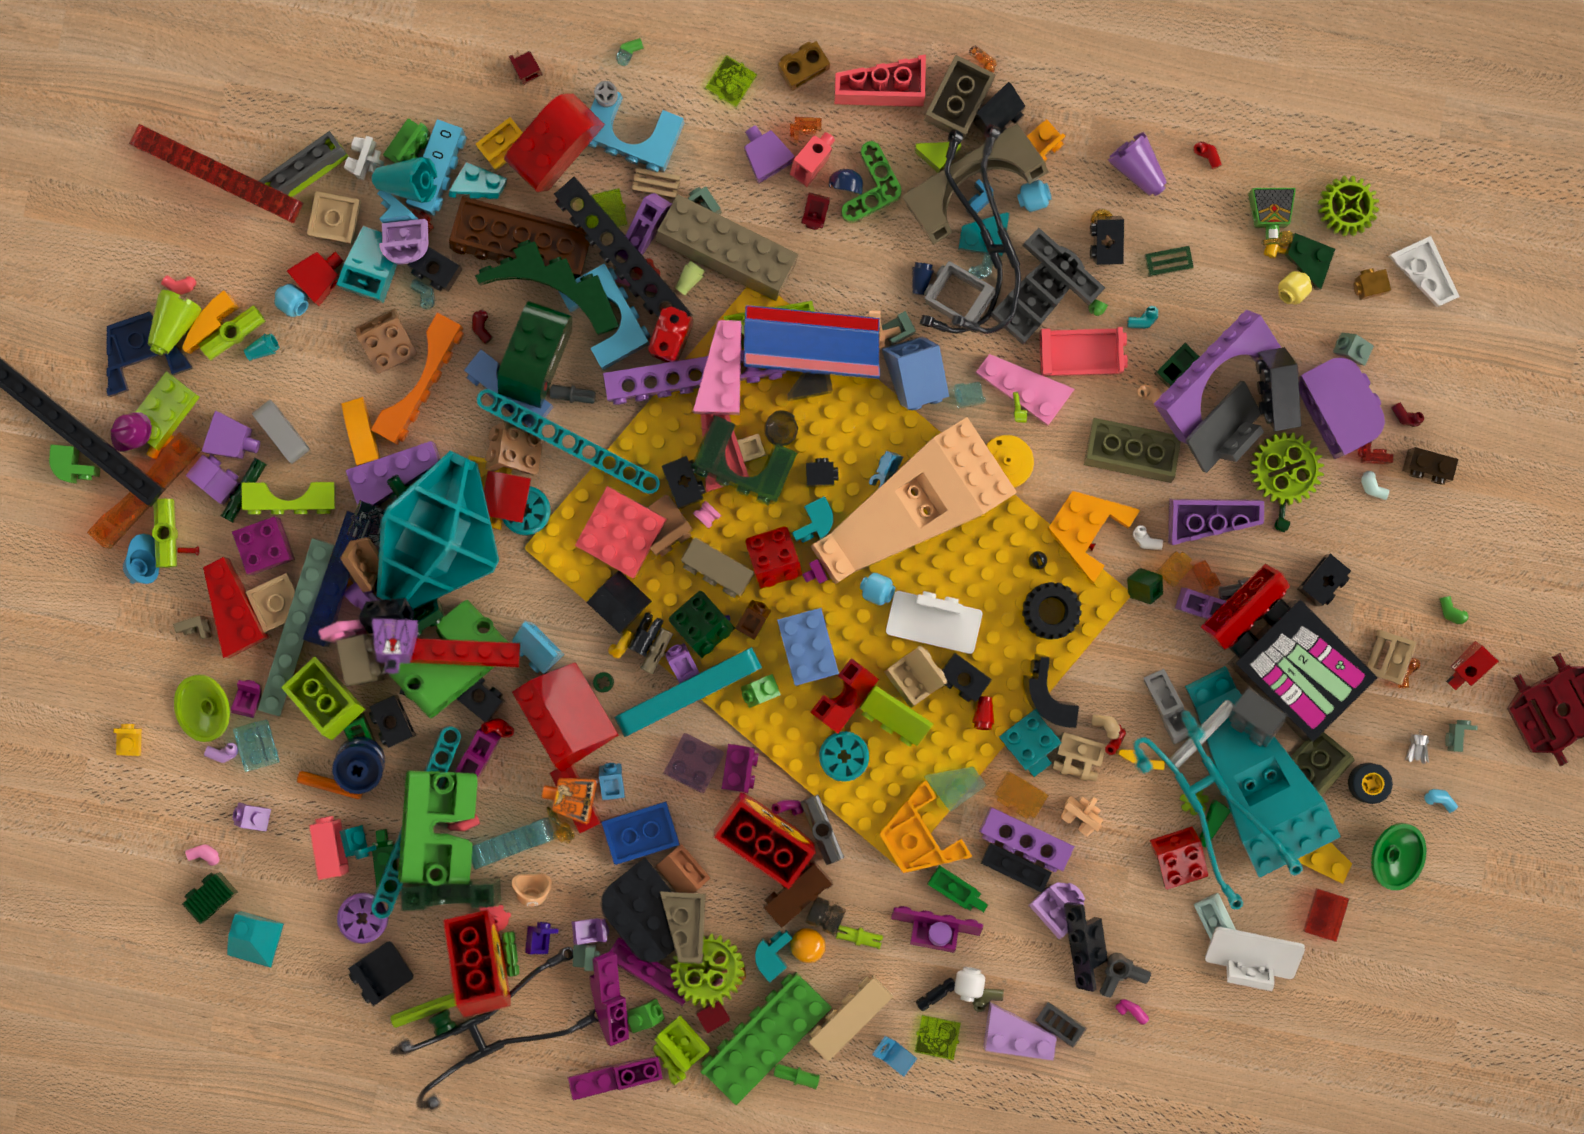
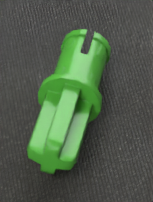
(797, 1076)

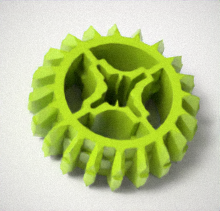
(1354, 212)

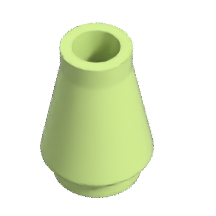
(689, 277)

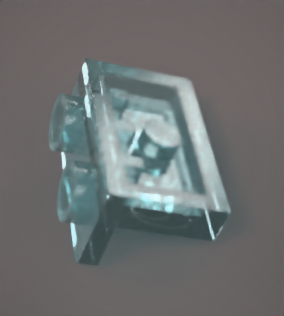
(256, 745)

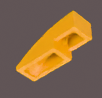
(209, 320)
(359, 431)

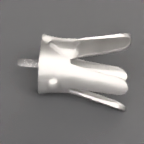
(1418, 748)

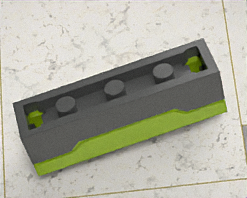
(306, 165)

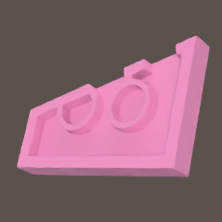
(342, 630)

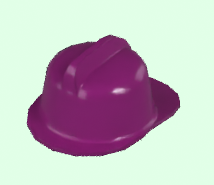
(130, 431)

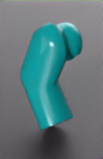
(1146, 320)

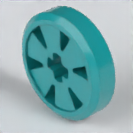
(537, 519)
(833, 765)

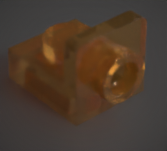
(808, 125)

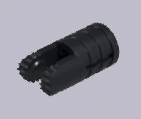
(643, 639)

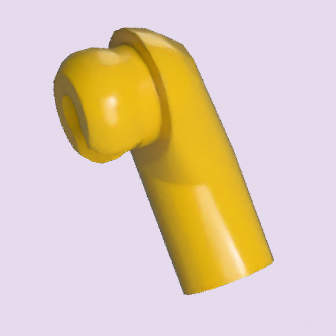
(618, 650)

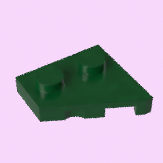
(1310, 258)

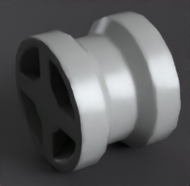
(603, 90)

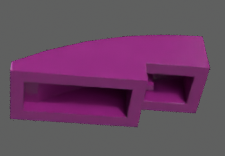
(478, 753)

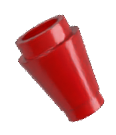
(984, 715)

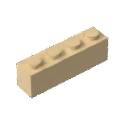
(850, 1017)

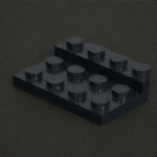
(637, 912)

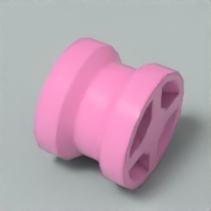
(707, 514)

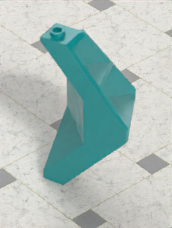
(436, 535)

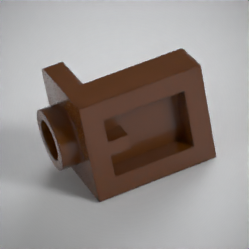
(753, 619)

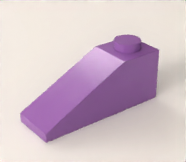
(646, 222)

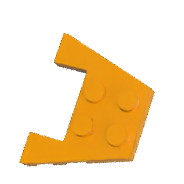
(1080, 522)
(911, 840)

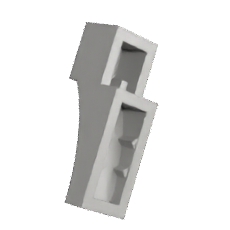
(1168, 704)

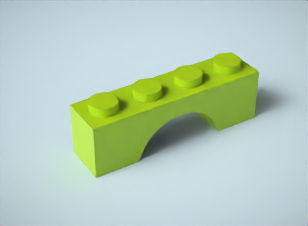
(318, 497)

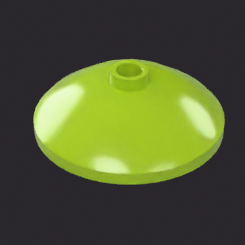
(201, 708)

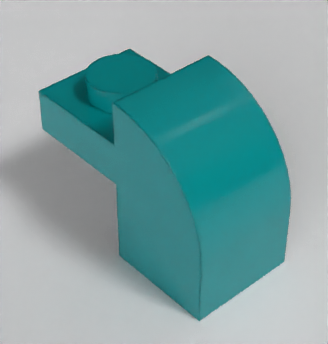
(821, 519)
(767, 959)

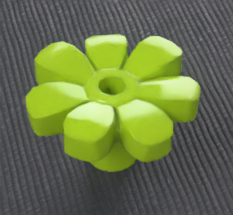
(1186, 806)

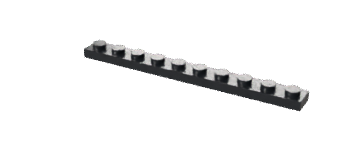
(79, 435)

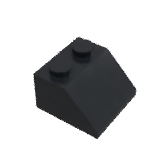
(1000, 110)
(619, 601)

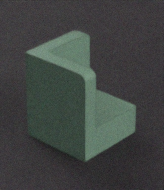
(906, 328)

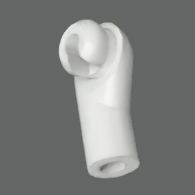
(1144, 540)

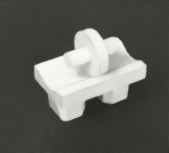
(366, 149)

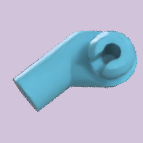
(1441, 796)

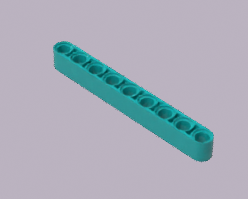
(560, 433)
(390, 873)

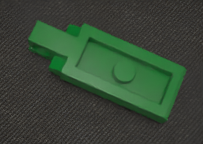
(381, 856)
(956, 889)

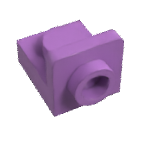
(681, 662)

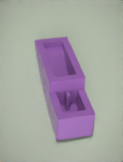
(1198, 603)

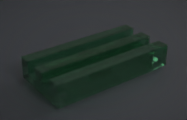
(1150, 264)

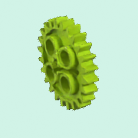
(1279, 450)
(704, 990)

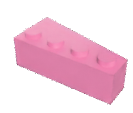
(721, 378)

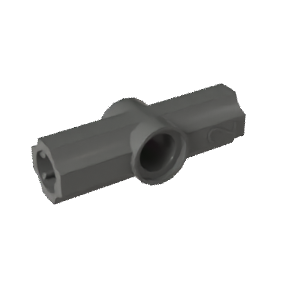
(828, 843)

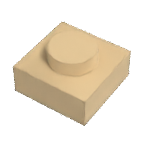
(751, 448)

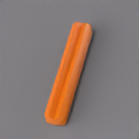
(324, 783)

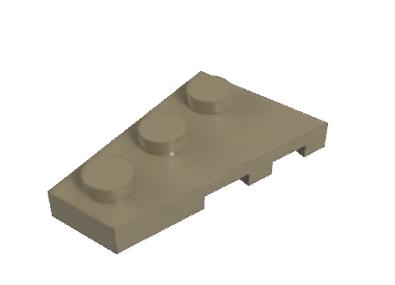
(686, 924)

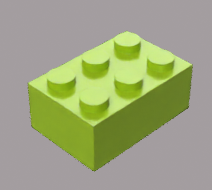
(323, 698)

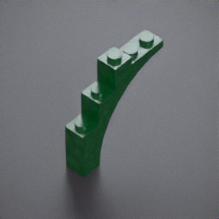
(531, 267)

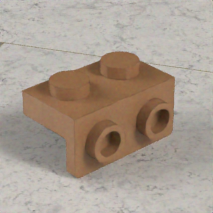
(362, 562)

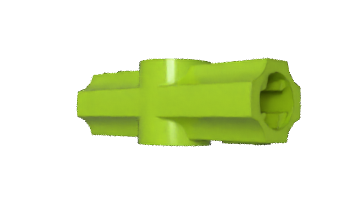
(244, 324)
(165, 548)

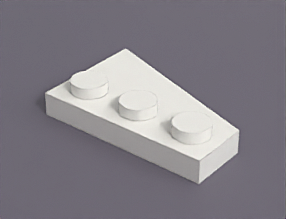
(1426, 270)

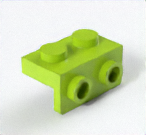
(681, 1043)

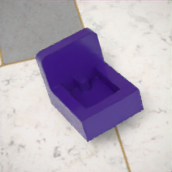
(538, 938)

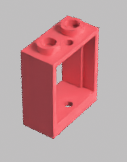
(328, 848)

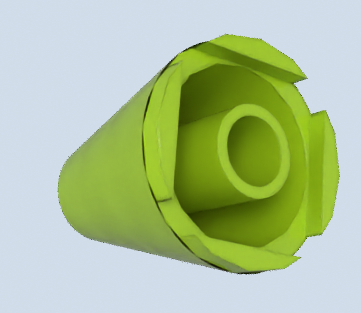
(171, 321)

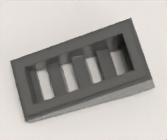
(1064, 1036)

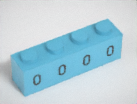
(443, 151)

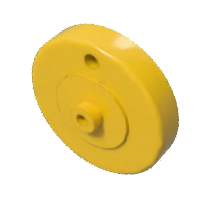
(1013, 457)

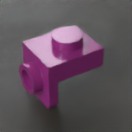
(246, 698)

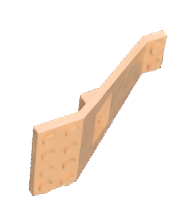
(951, 480)

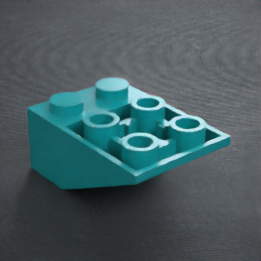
(366, 268)

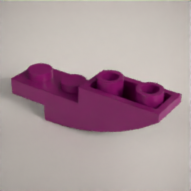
(607, 999)
(615, 1077)

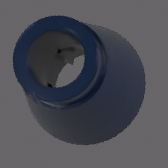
(921, 277)

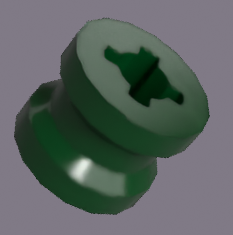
(442, 1022)

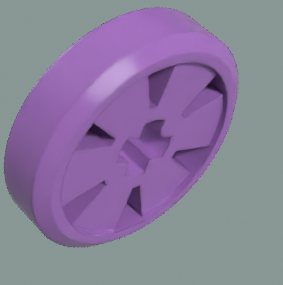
(348, 918)

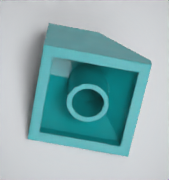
(254, 938)

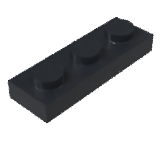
(1016, 867)

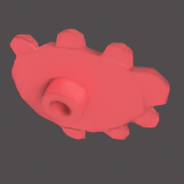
(499, 915)

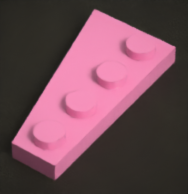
(1036, 393)

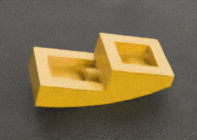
(1130, 756)

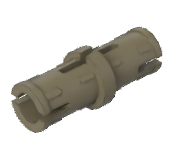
(657, 650)

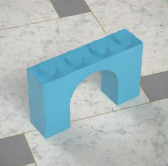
(653, 152)
(629, 336)

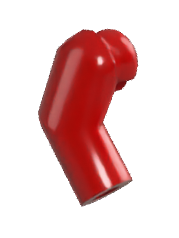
(1209, 152)

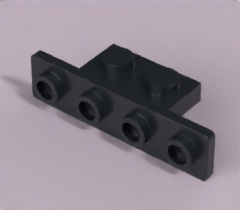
(1086, 945)

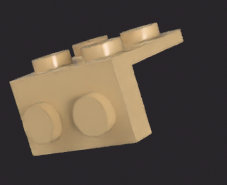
(916, 676)

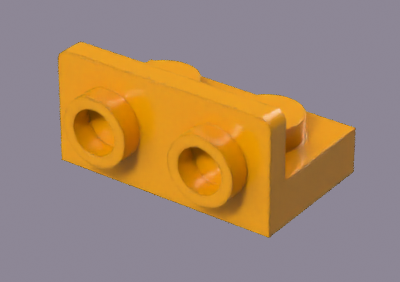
(1046, 139)

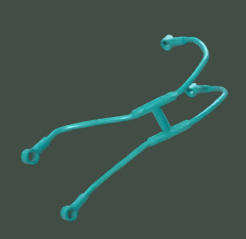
(1197, 734)

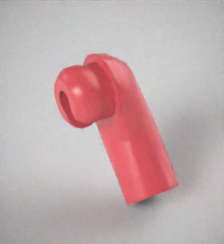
(180, 287)
(463, 825)

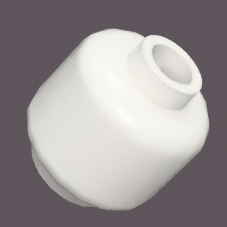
(969, 984)

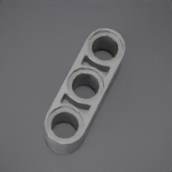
(281, 431)

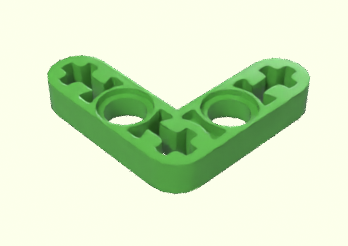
(879, 191)

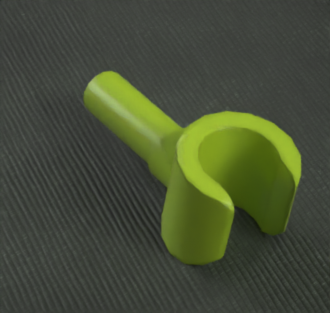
(1020, 415)

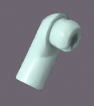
(1371, 487)

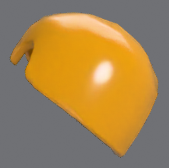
(807, 945)

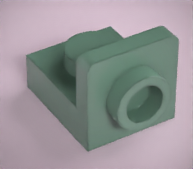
(708, 200)

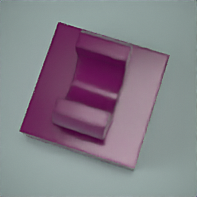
(816, 572)

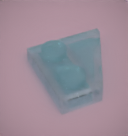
(956, 785)

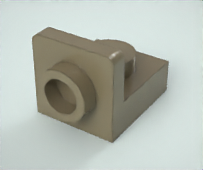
(189, 626)

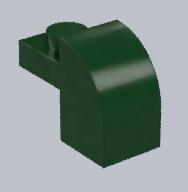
(1176, 365)

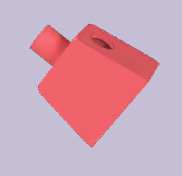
(812, 158)

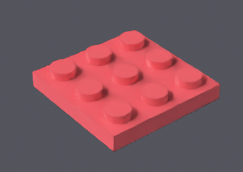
(620, 532)

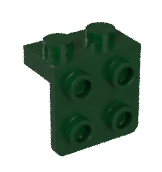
(701, 624)

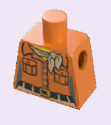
(572, 797)

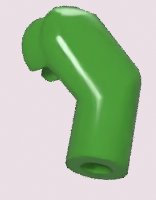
(1451, 613)

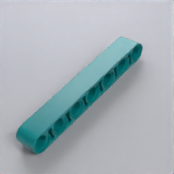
(688, 692)

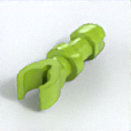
(668, 1063)

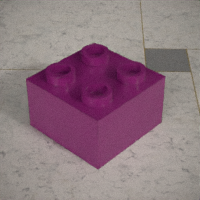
(263, 545)

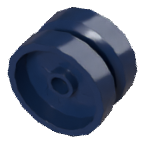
(359, 765)

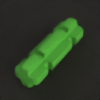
(510, 953)

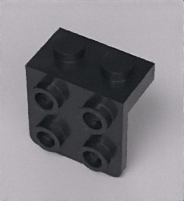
(380, 973)

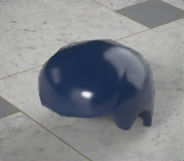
(846, 180)

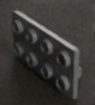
(1227, 429)

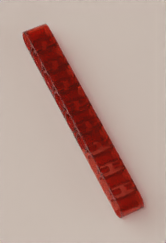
(216, 173)

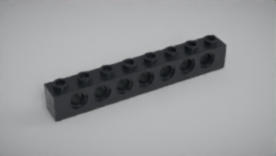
(575, 190)

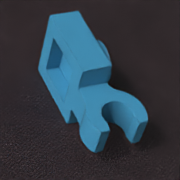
(887, 467)

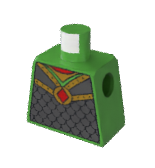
(1271, 208)

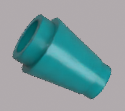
(262, 347)

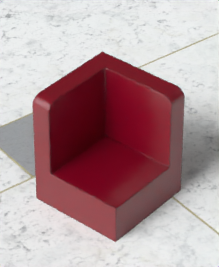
(526, 67)
(713, 1017)

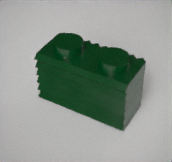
(209, 897)

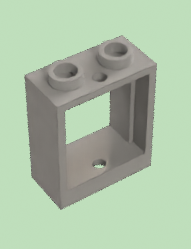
(943, 275)

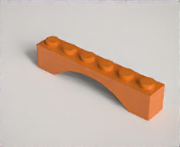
(441, 338)

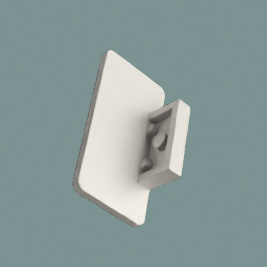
(934, 621)
(1253, 958)

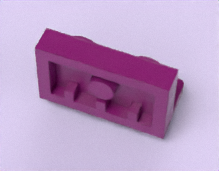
(739, 767)

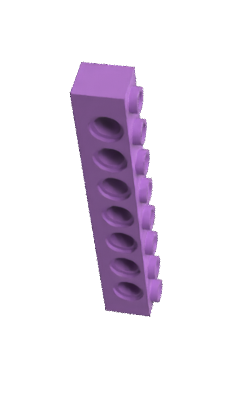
(615, 380)

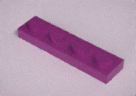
(651, 973)

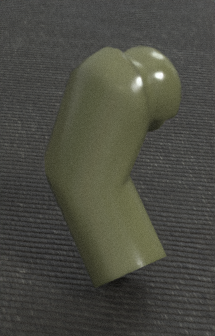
(988, 994)

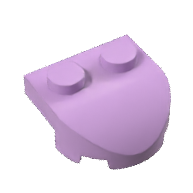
(404, 240)
(1050, 906)

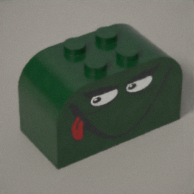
(534, 354)

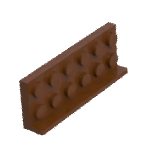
(495, 231)

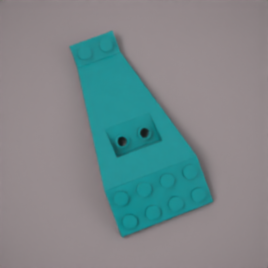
(1280, 802)

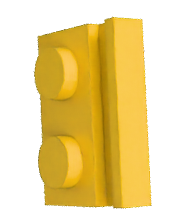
(498, 141)

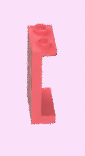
(1082, 352)

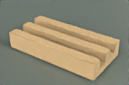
(637, 179)

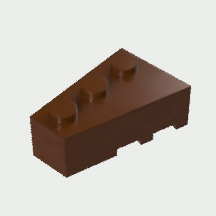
(792, 901)

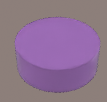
(940, 934)

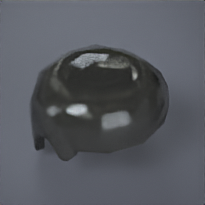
(781, 428)

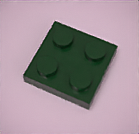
(428, 615)

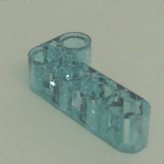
(512, 842)

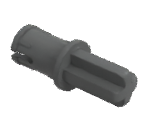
(572, 394)

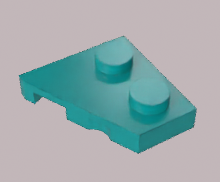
(478, 183)
(971, 238)

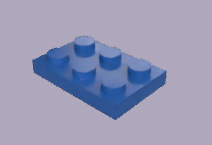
(640, 833)

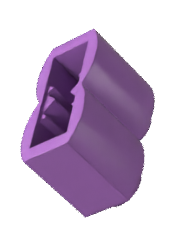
(213, 479)

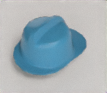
(140, 560)

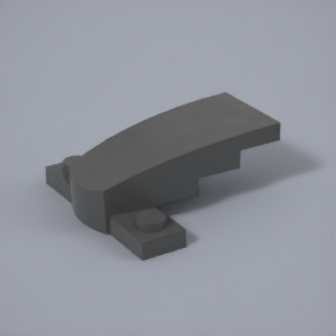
(1046, 286)

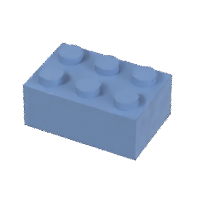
(808, 646)

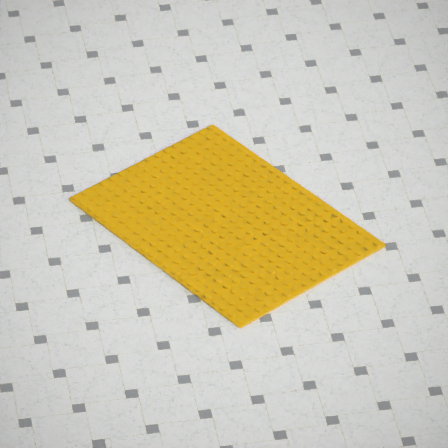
(976, 562)

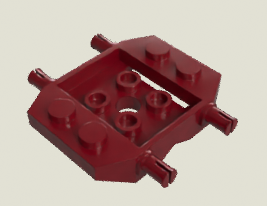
(1560, 687)

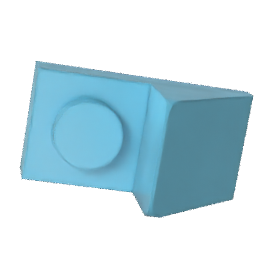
(395, 209)

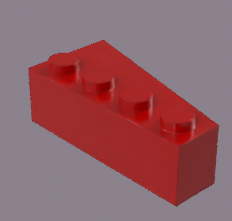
(232, 611)

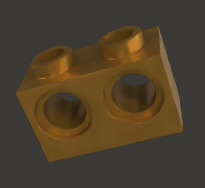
(807, 70)

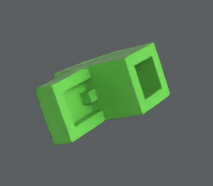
(65, 466)

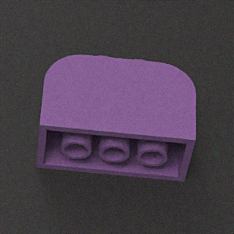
(1342, 405)

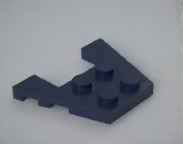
(129, 346)

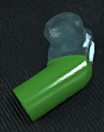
(626, 50)

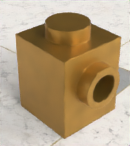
(1371, 283)

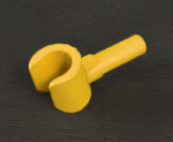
(1272, 250)

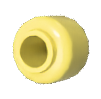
(1294, 288)

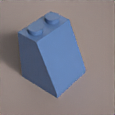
(917, 372)

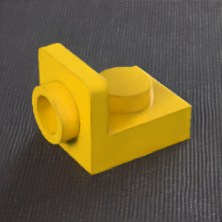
(128, 740)

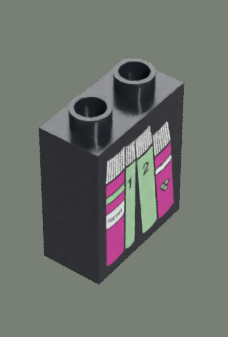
(1300, 668)

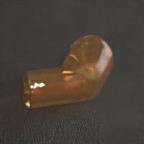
(1413, 666)

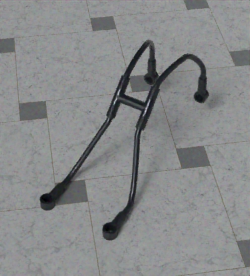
(955, 138)
(405, 1047)

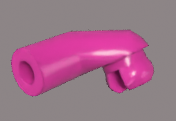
(1134, 1009)

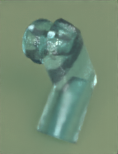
(984, 269)
(426, 294)

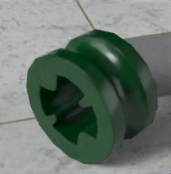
(605, 688)

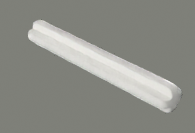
(1208, 727)

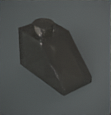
(810, 386)

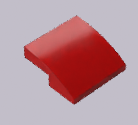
(506, 495)

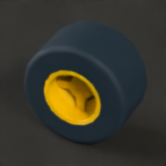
(1379, 783)

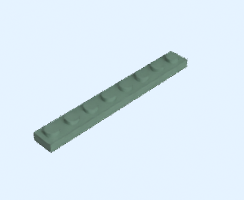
(295, 626)

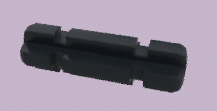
(936, 994)

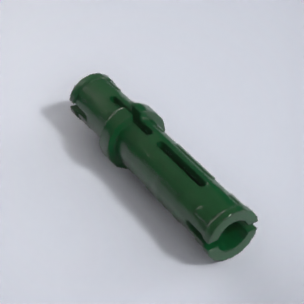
(235, 503)

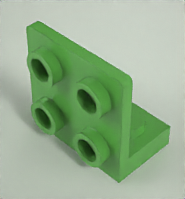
(408, 142)

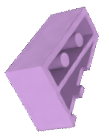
(1016, 1036)

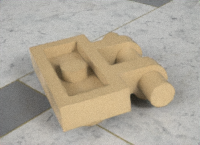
(1079, 749)

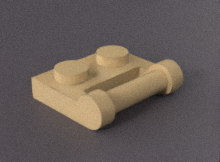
(1397, 658)

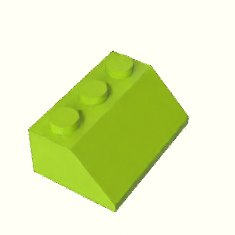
(895, 716)

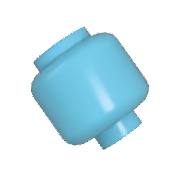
(1034, 196)
(291, 300)
(877, 589)

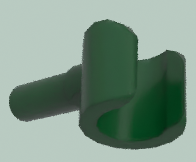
(1282, 524)

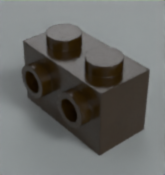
(1431, 465)

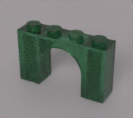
(711, 462)
(477, 893)

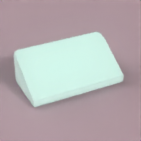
(1213, 914)

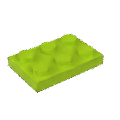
(166, 408)

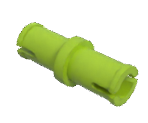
(859, 936)

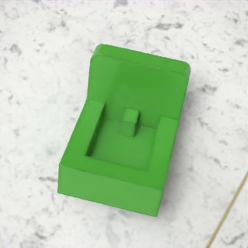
(760, 691)
(645, 1016)

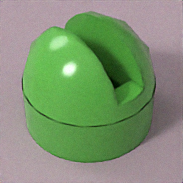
(1097, 307)

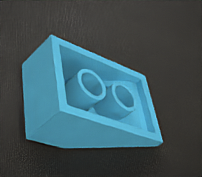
(537, 647)

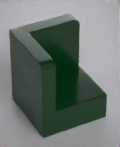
(1145, 586)

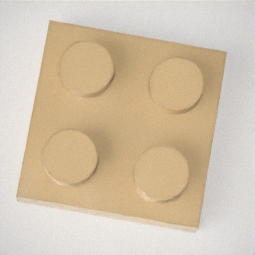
(333, 217)
(272, 601)

